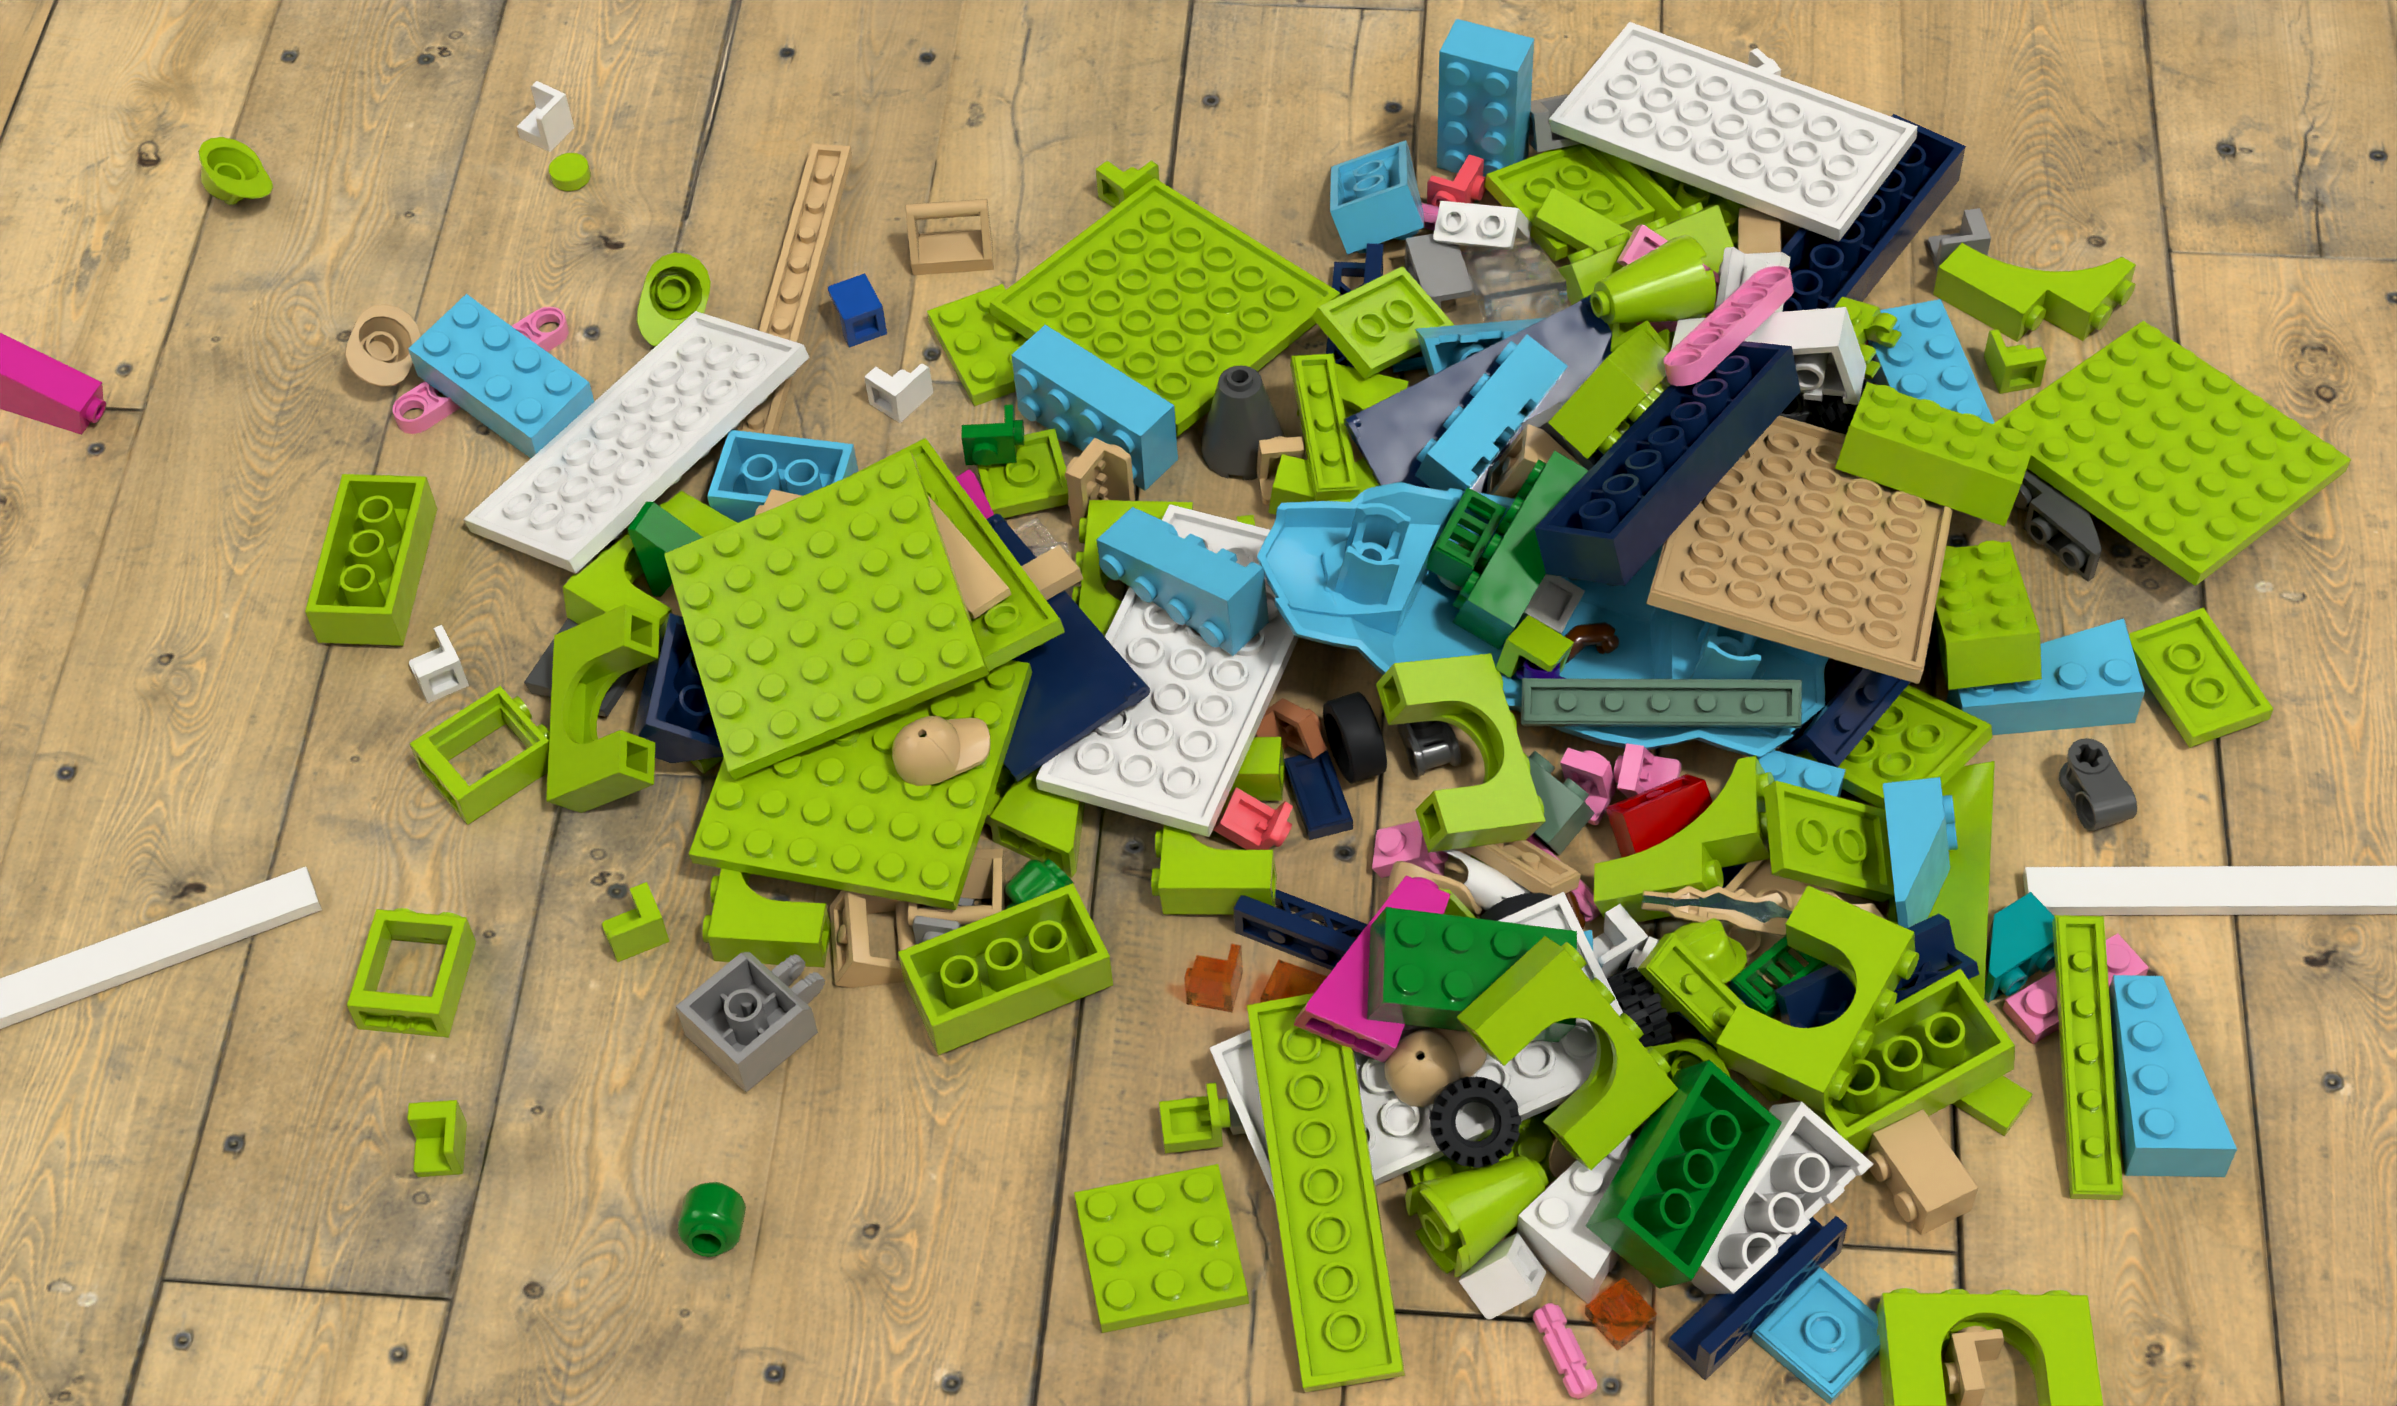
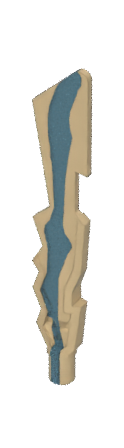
(1740, 909)

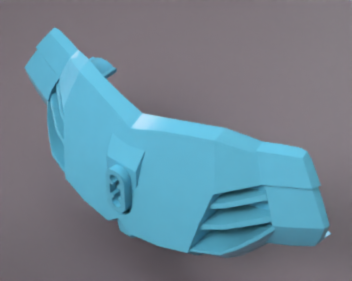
(1362, 583)

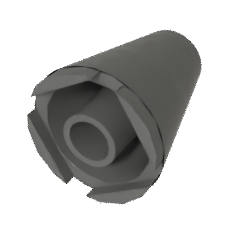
(1236, 423)

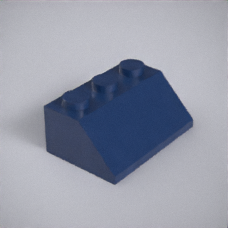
(674, 702)

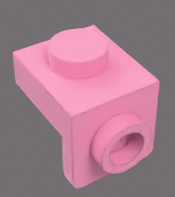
(1642, 770)
(1594, 776)
(1405, 844)

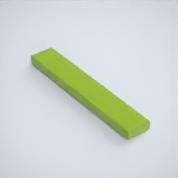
(2087, 1058)

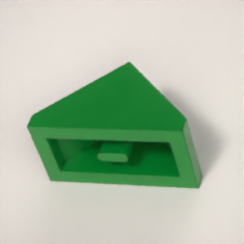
(653, 535)

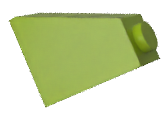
(1039, 824)

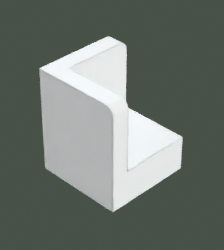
(549, 120)
(898, 394)
(439, 670)
(1618, 941)
(1504, 1277)

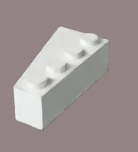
(1822, 347)
(1793, 1181)
(1557, 1220)

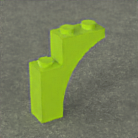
(2022, 297)
(1724, 835)

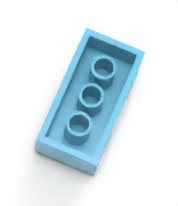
(1484, 97)
(1929, 361)
(500, 376)
(1089, 399)

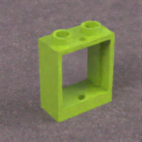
(467, 728)
(412, 1012)

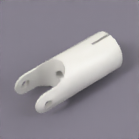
(1486, 883)

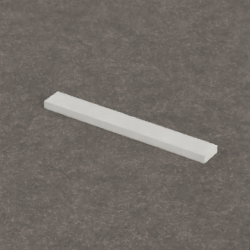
(2215, 890)
(156, 946)

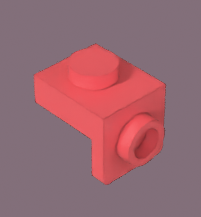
(1465, 188)
(1253, 822)

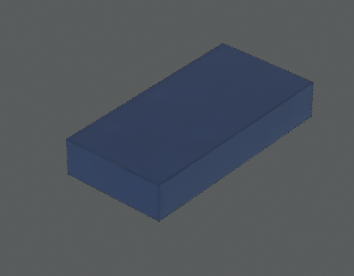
(1318, 795)

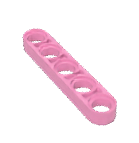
(1728, 326)
(438, 408)

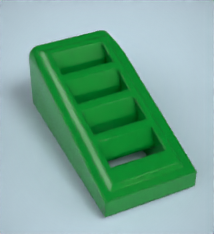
(1449, 558)
(1756, 992)

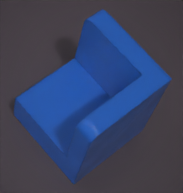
(858, 310)

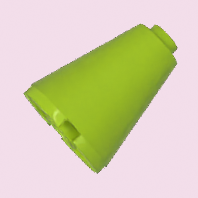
(1658, 286)
(1473, 1210)

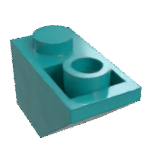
(2018, 946)

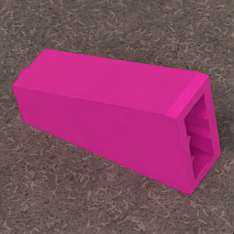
(47, 388)
(1341, 1001)

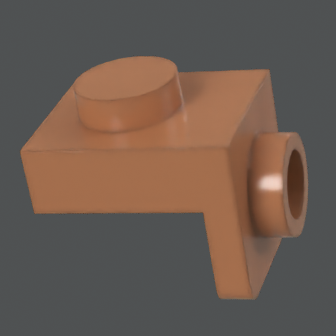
(1295, 726)

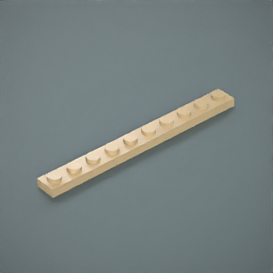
(801, 265)

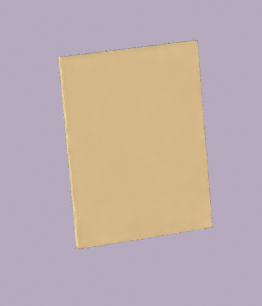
(1810, 556)

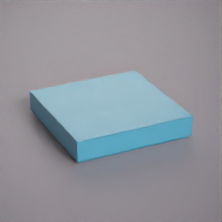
(1821, 1335)

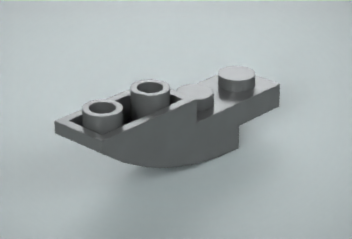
(2059, 525)

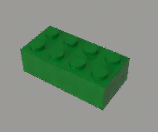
(1513, 563)
(1437, 964)
(1684, 1175)

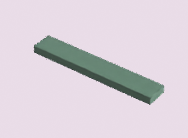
(1662, 703)

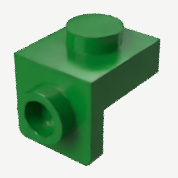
(993, 442)

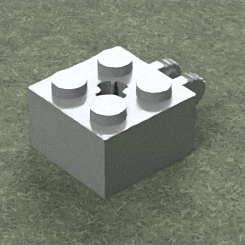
(750, 1016)

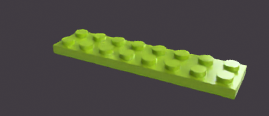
(1024, 616)
(1324, 1202)

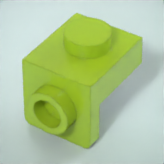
(1194, 1121)

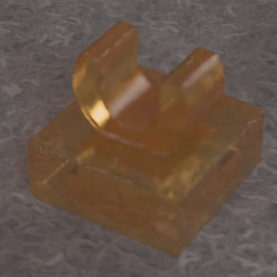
(1620, 1313)

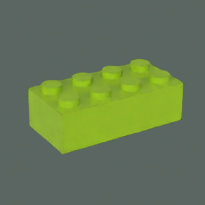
(1613, 396)
(1936, 453)
(371, 560)
(1985, 618)
(1006, 968)
(1922, 1058)

